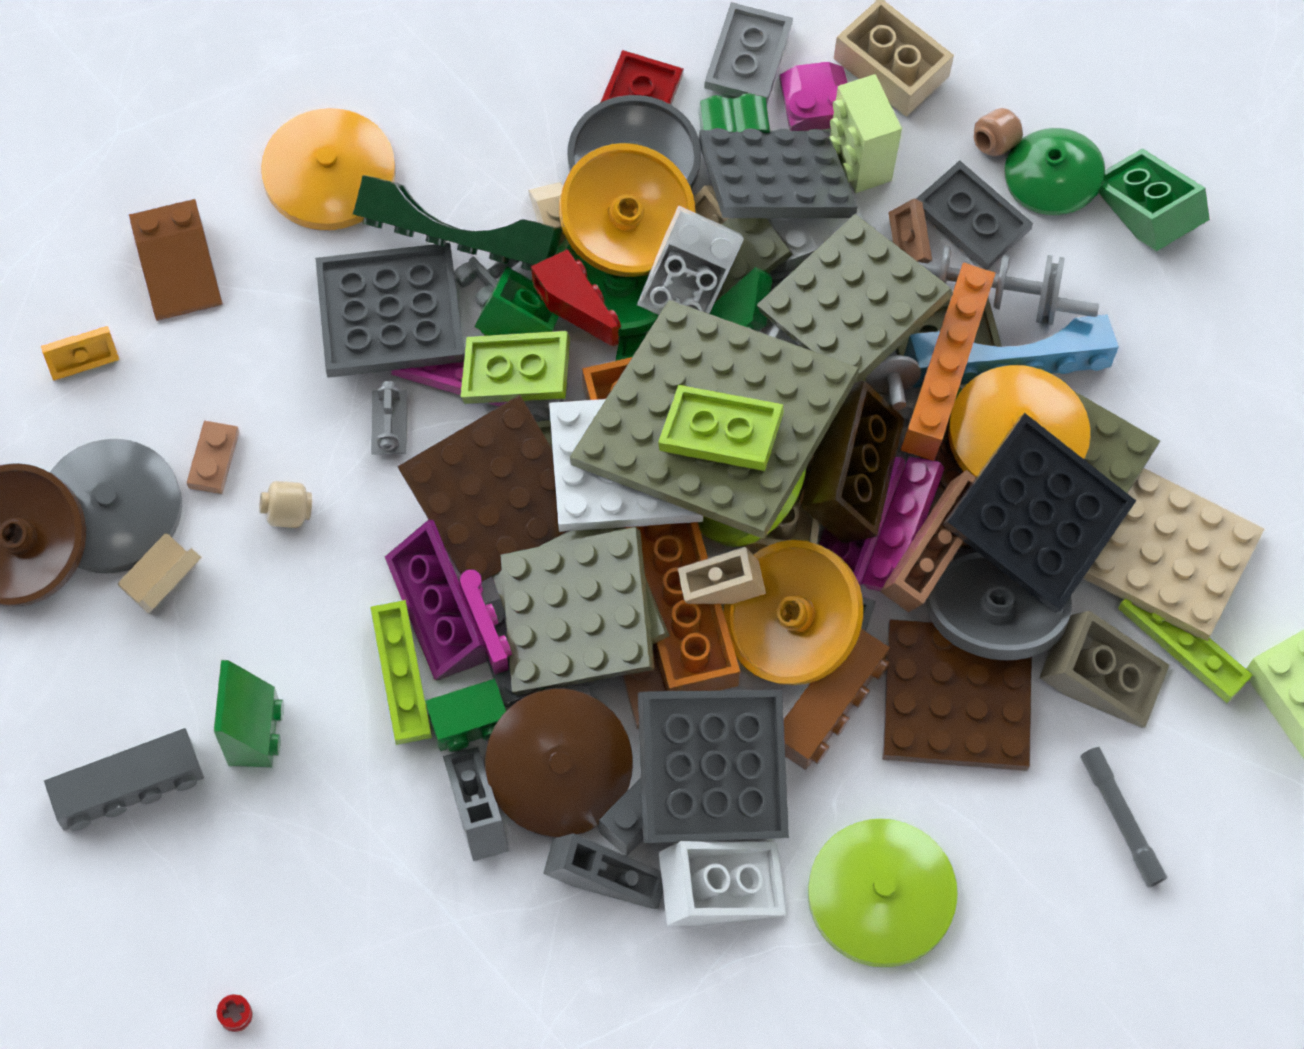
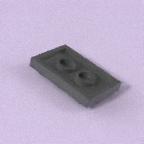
(973, 215)

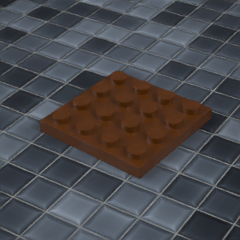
(488, 488)
(953, 703)

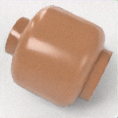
(998, 132)

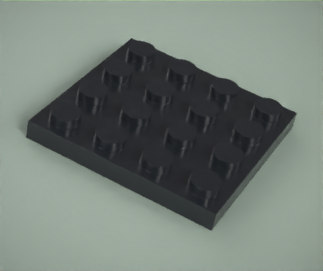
(1039, 513)

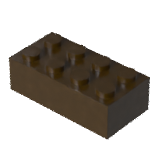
(854, 466)

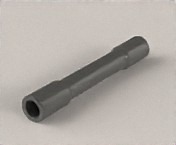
(1141, 852)

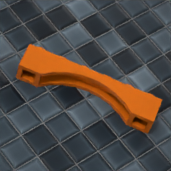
(948, 362)

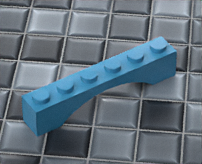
(1079, 346)

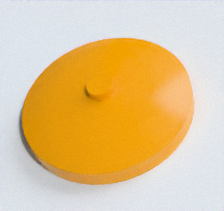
(318, 164)
(621, 207)
(997, 399)
(803, 620)

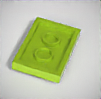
(515, 365)
(721, 427)

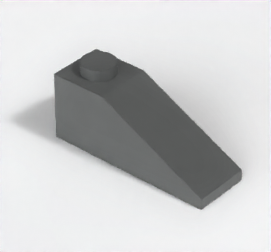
(476, 804)
(603, 871)

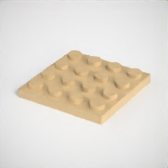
(1176, 555)

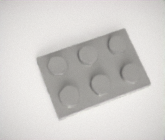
(748, 52)

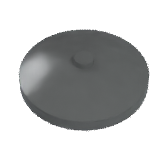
(639, 122)
(125, 498)
(991, 613)

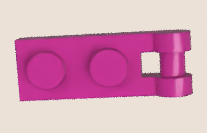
(485, 618)

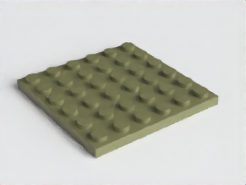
(724, 358)

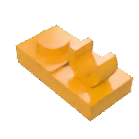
(80, 353)

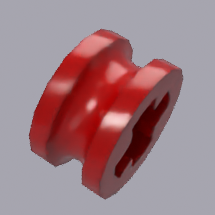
(240, 1003)

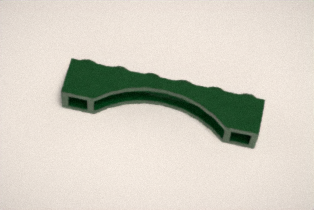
(392, 204)

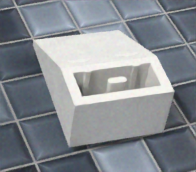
(690, 263)

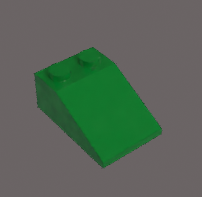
(1154, 199)
(247, 717)

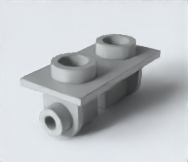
(389, 420)

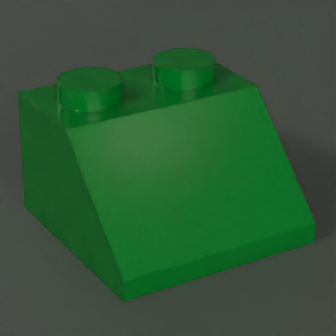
(515, 308)

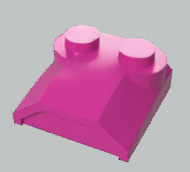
(810, 94)

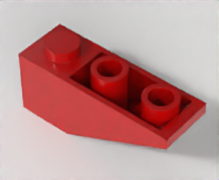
(568, 293)

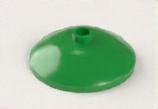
(1050, 184)

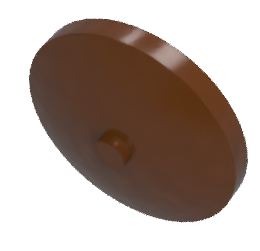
(38, 534)
(558, 762)

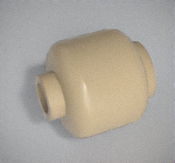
(286, 504)

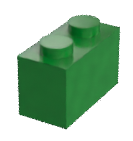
(465, 715)

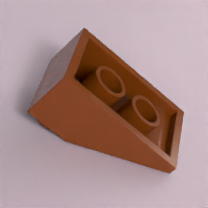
(175, 259)

